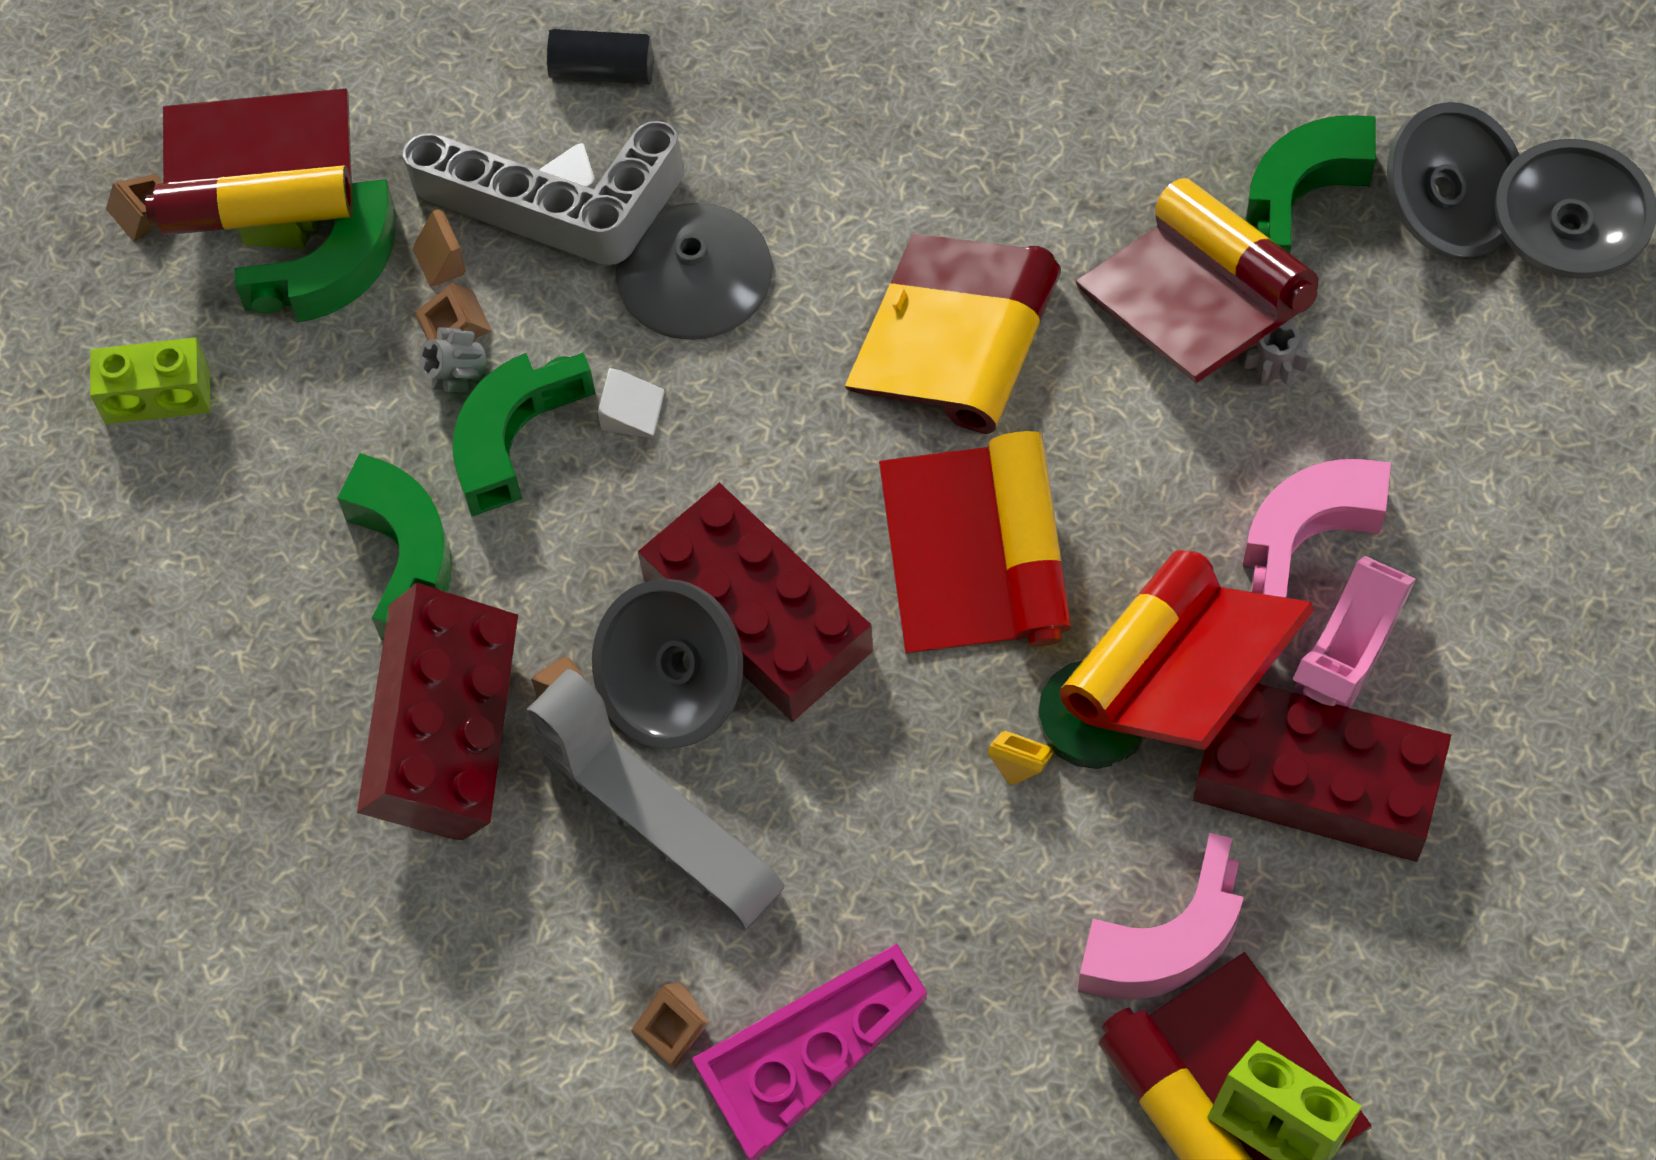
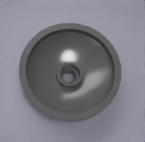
(1465, 157)
(1580, 186)
(702, 291)
(642, 667)

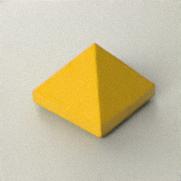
(1018, 756)

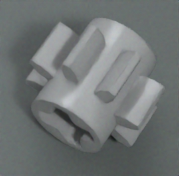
(1279, 354)
(452, 360)

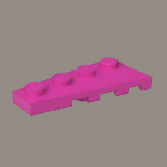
(799, 1053)

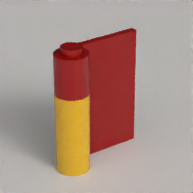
(976, 545)
(1182, 655)

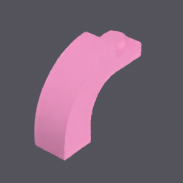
(1314, 500)
(1354, 635)
(1163, 958)

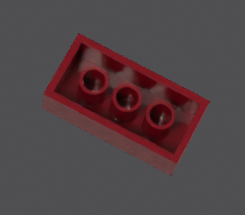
(789, 620)
(438, 713)
(1326, 771)

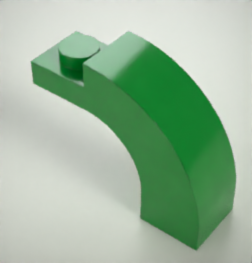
(1308, 158)
(336, 270)
(497, 413)
(399, 507)

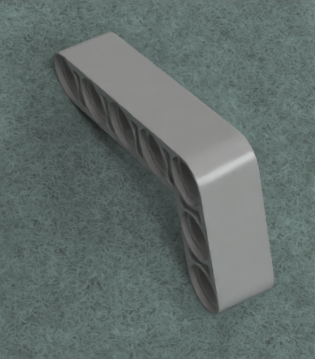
(583, 221)
(578, 742)

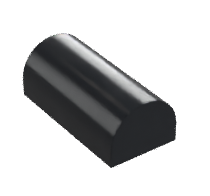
(600, 56)

